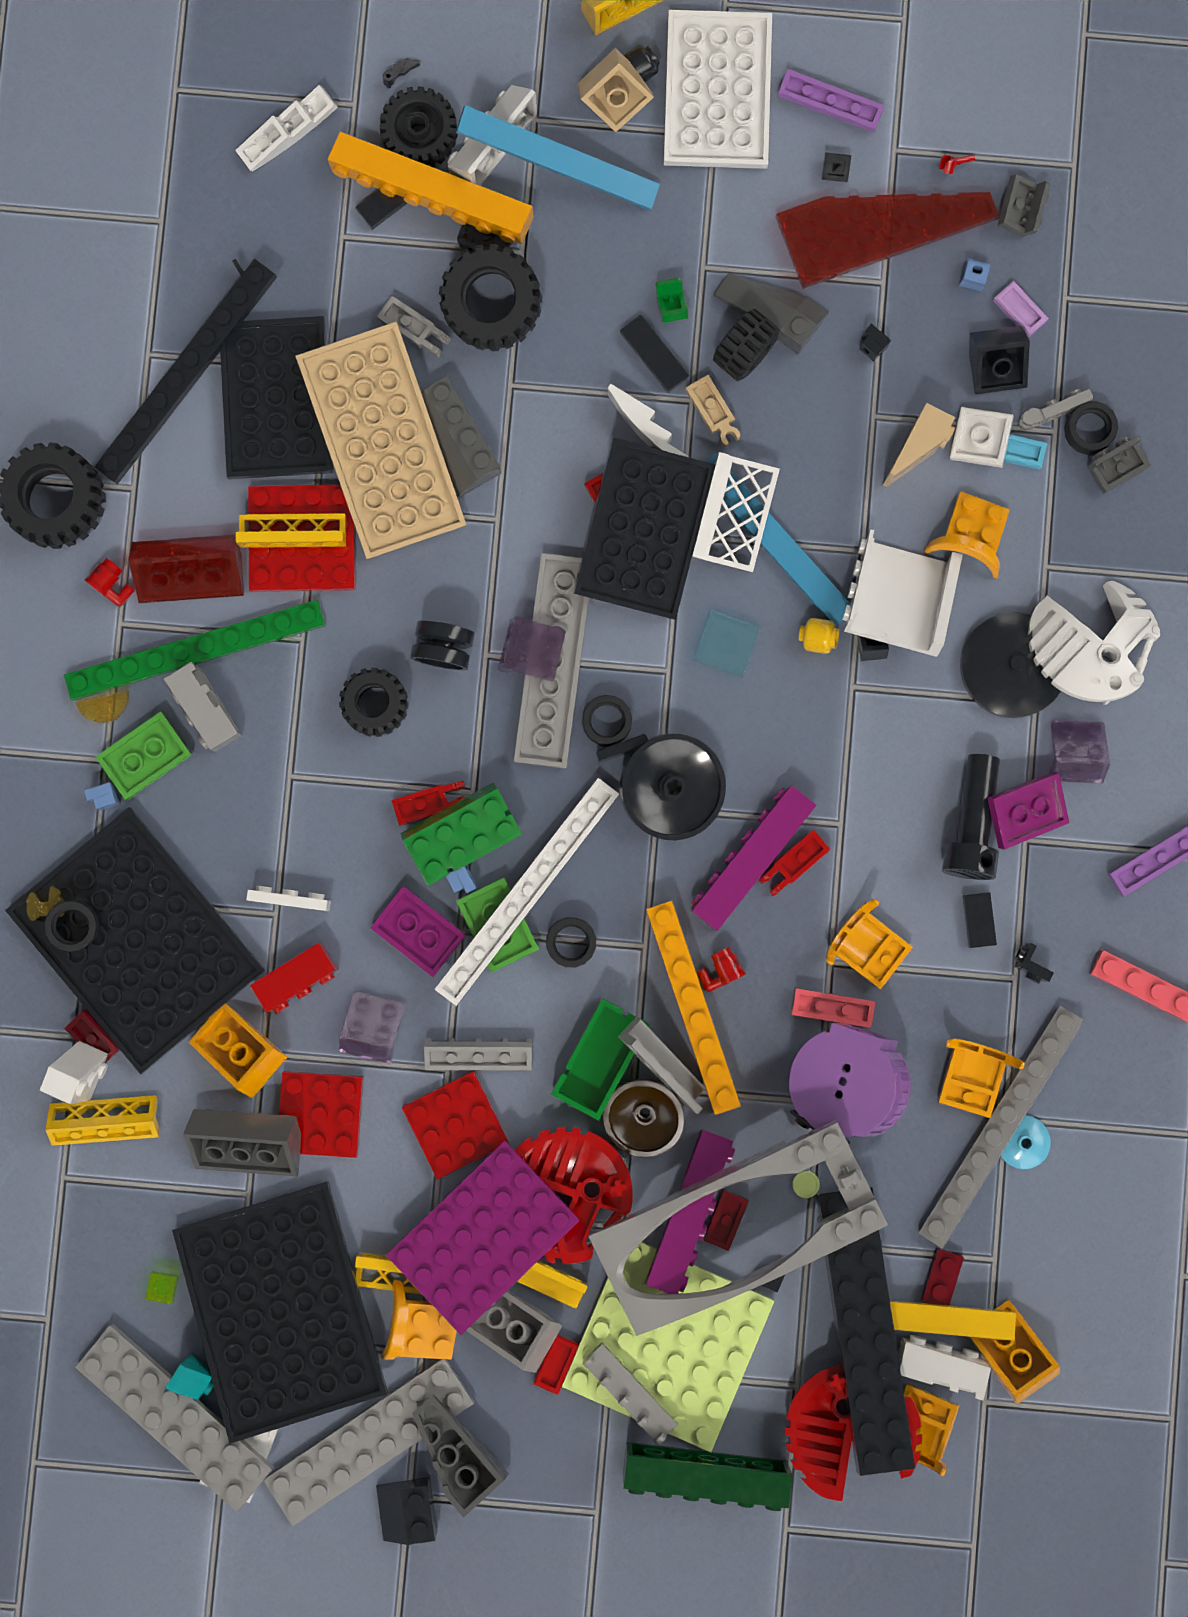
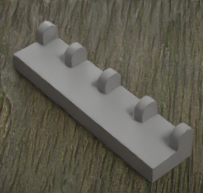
(477, 1055)
(630, 1393)

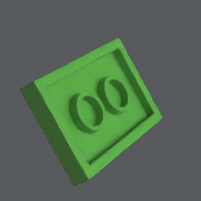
(144, 756)
(478, 909)

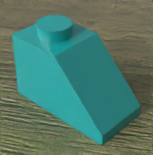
(191, 1378)

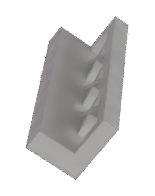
(662, 1063)

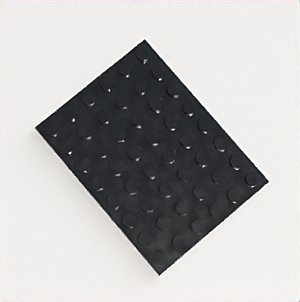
(159, 948)
(279, 1312)

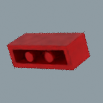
(294, 978)

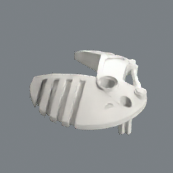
(1074, 653)

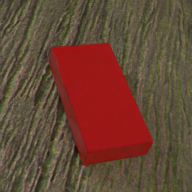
(556, 1364)

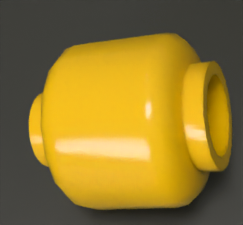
(819, 635)

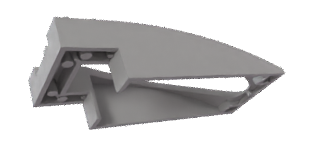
(846, 1226)

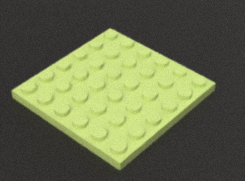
(684, 1365)

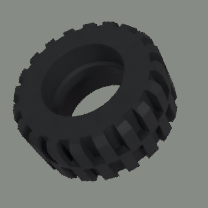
(470, 268)
(27, 472)

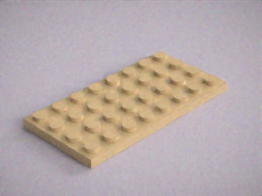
(381, 440)

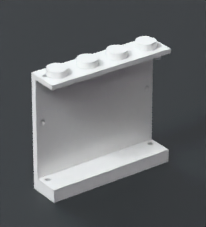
(901, 597)

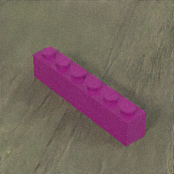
(753, 858)
(687, 1225)

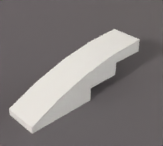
(286, 129)
(640, 420)

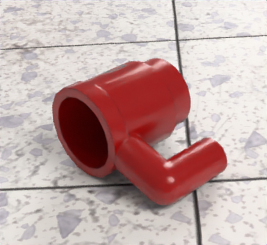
(104, 578)
(727, 968)

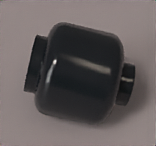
(643, 61)

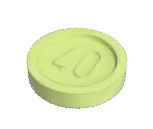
(805, 1184)

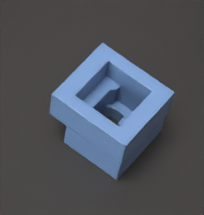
(974, 280)
(103, 796)
(461, 880)

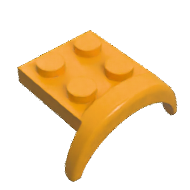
(974, 530)
(868, 946)
(974, 1076)
(417, 1329)
(937, 1421)

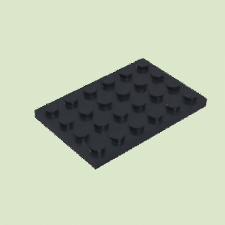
(267, 403)
(644, 528)

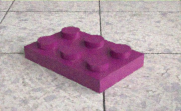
(1028, 810)
(418, 931)

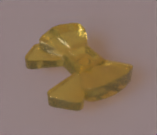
(36, 908)

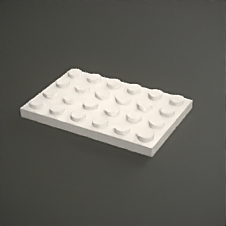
(718, 89)

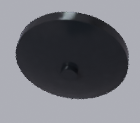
(1001, 668)
(672, 786)

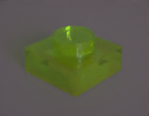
(161, 1287)

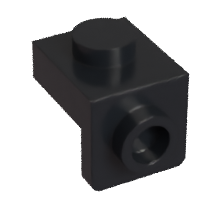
(1033, 971)

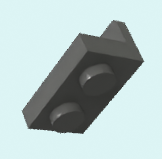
(1023, 206)
(1119, 464)

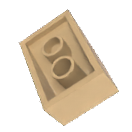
(928, 434)

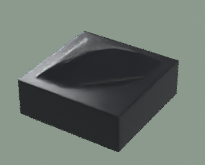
(836, 167)

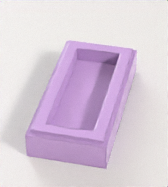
(1020, 308)

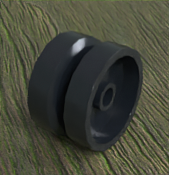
(442, 645)

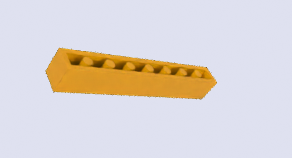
(430, 188)
(693, 1008)

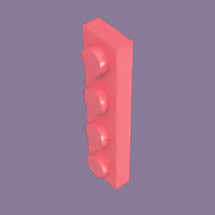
(1141, 984)

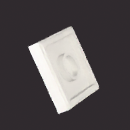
(981, 437)

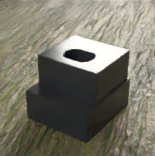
(874, 342)

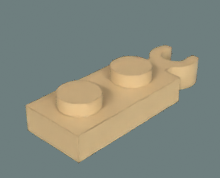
(712, 408)

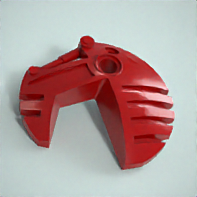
(566, 1165)
(823, 1436)

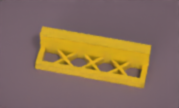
(291, 537)
(101, 1125)
(379, 1263)
(554, 1283)

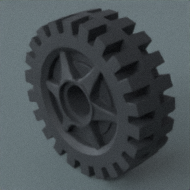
(415, 109)

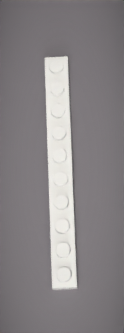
(526, 892)

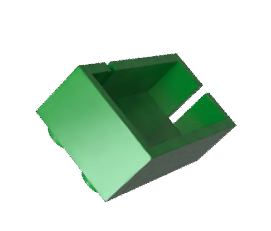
(460, 833)
(596, 1062)

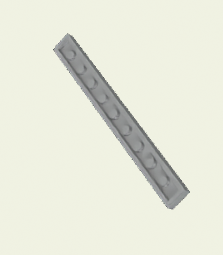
(1001, 1127)

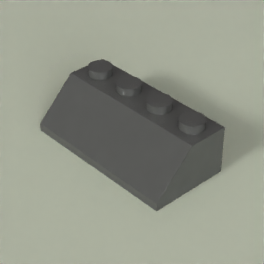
(460, 441)
(244, 1142)

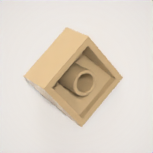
(614, 90)

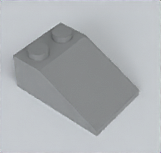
(517, 1331)

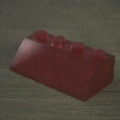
(186, 568)

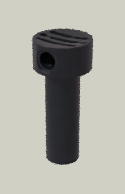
(971, 853)

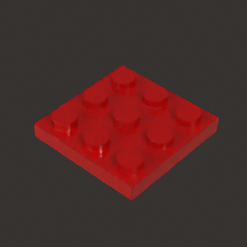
(325, 1111)
(455, 1125)

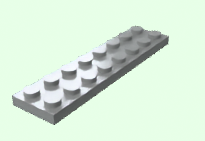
(545, 704)
(174, 1420)
(363, 1443)

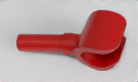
(949, 162)

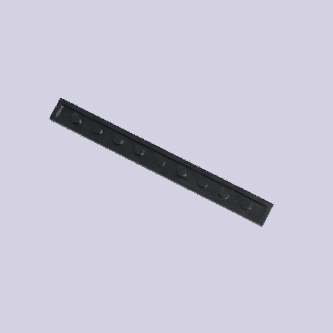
(186, 371)

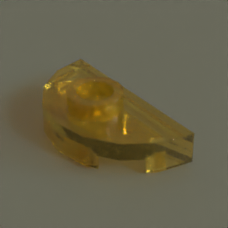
(104, 708)

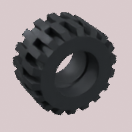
(746, 344)
(357, 686)

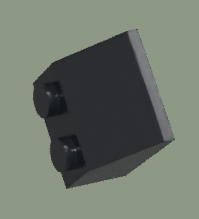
(999, 359)
(407, 1511)

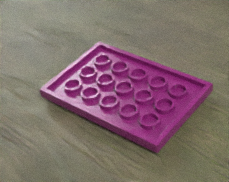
(482, 1237)

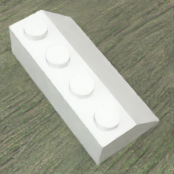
(478, 160)

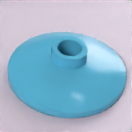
(1036, 1152)

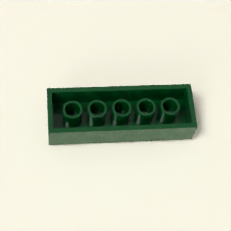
(707, 1476)

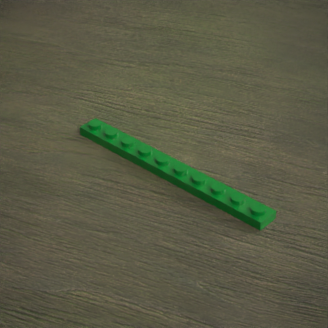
(195, 650)

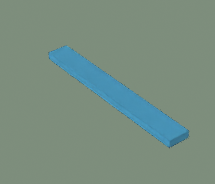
(557, 157)
(788, 554)

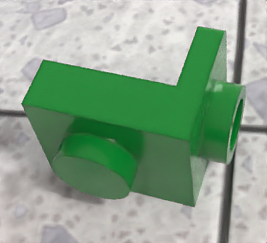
(671, 300)

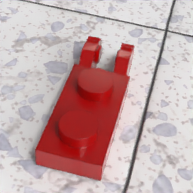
(424, 803)
(797, 861)

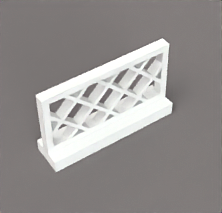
(712, 508)

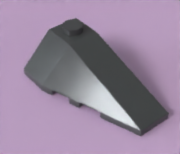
(791, 312)
(461, 1460)

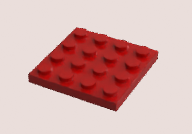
(301, 567)

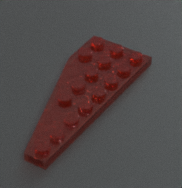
(856, 231)

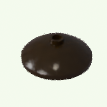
(639, 1132)

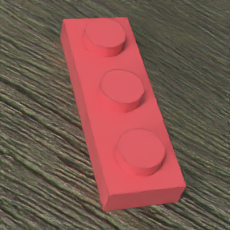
(833, 1008)

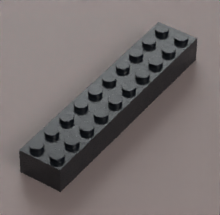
(867, 1351)

